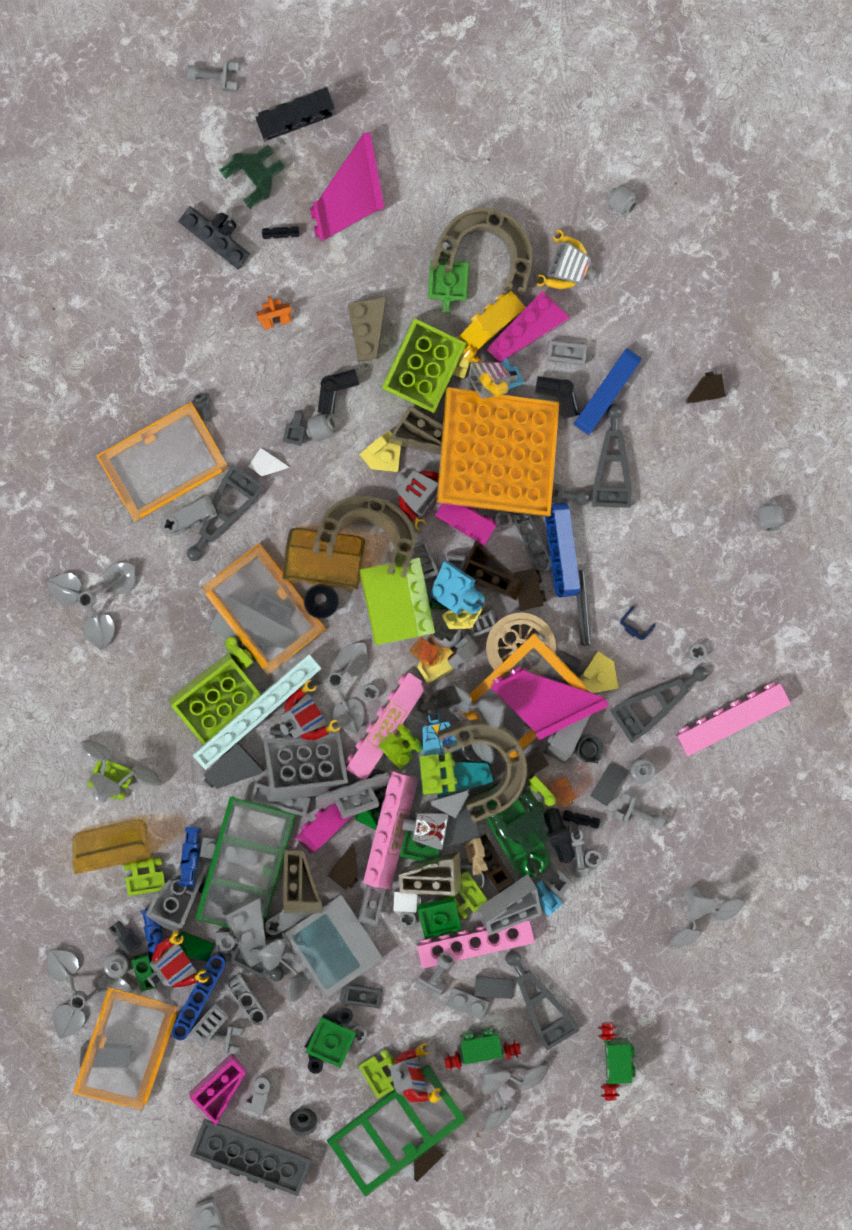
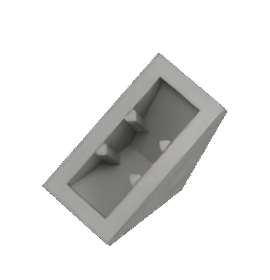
(451, 803)
(555, 879)

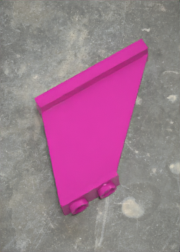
(351, 193)
(545, 702)

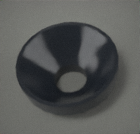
(321, 610)

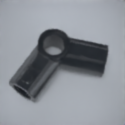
(552, 387)
(328, 397)
(559, 835)

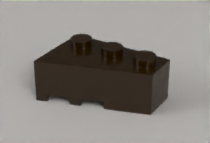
(491, 572)

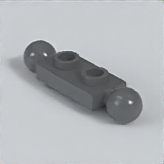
(258, 969)

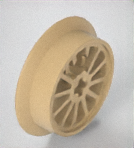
(503, 626)

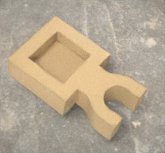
(475, 855)

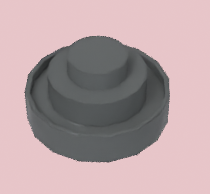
(303, 1121)

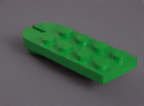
(512, 848)

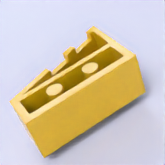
(493, 320)

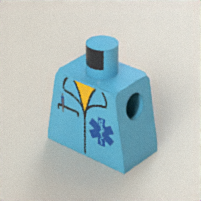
(431, 741)

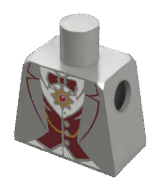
(428, 828)

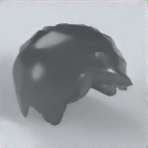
(589, 749)

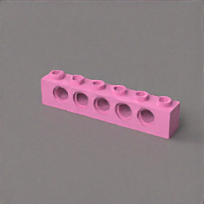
(504, 942)

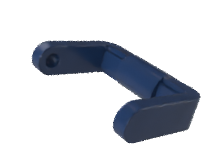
(630, 630)

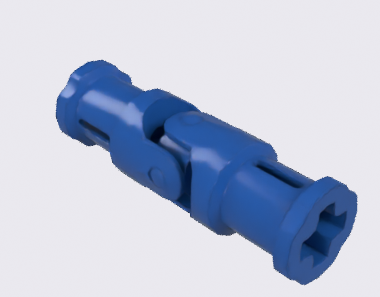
(189, 857)
(152, 938)

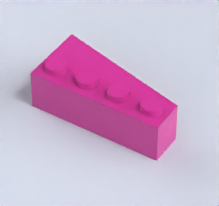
(532, 324)

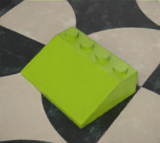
(423, 365)
(397, 604)
(214, 698)

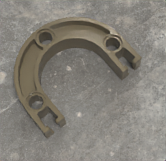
(506, 229)
(361, 509)
(505, 742)

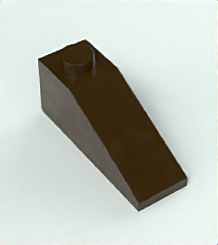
(496, 869)

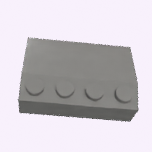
(304, 766)

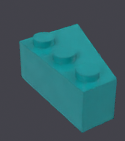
(468, 775)

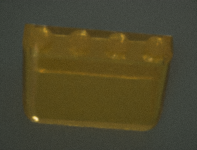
(338, 570)
(111, 846)

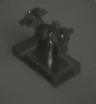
(443, 699)

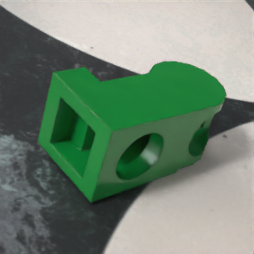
(142, 970)

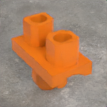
(266, 315)

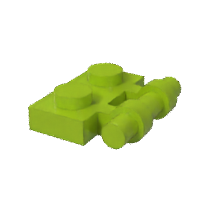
(243, 657)
(396, 751)
(114, 772)
(431, 774)
(537, 786)
(146, 882)
(471, 894)
(375, 1075)

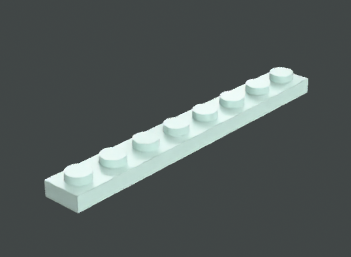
(256, 711)

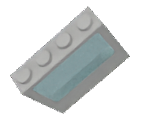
(332, 947)

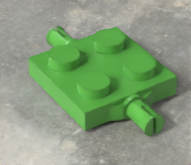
(449, 286)

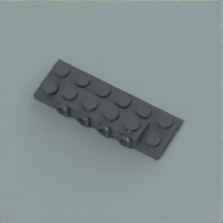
(250, 1157)

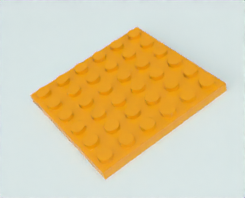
(498, 452)

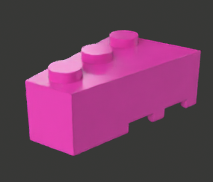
(467, 521)
(318, 831)
(217, 1088)

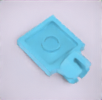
(456, 590)

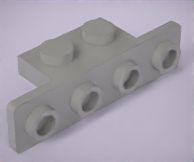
(355, 797)

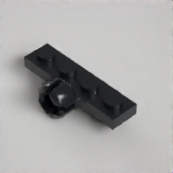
(216, 235)

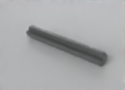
(583, 611)

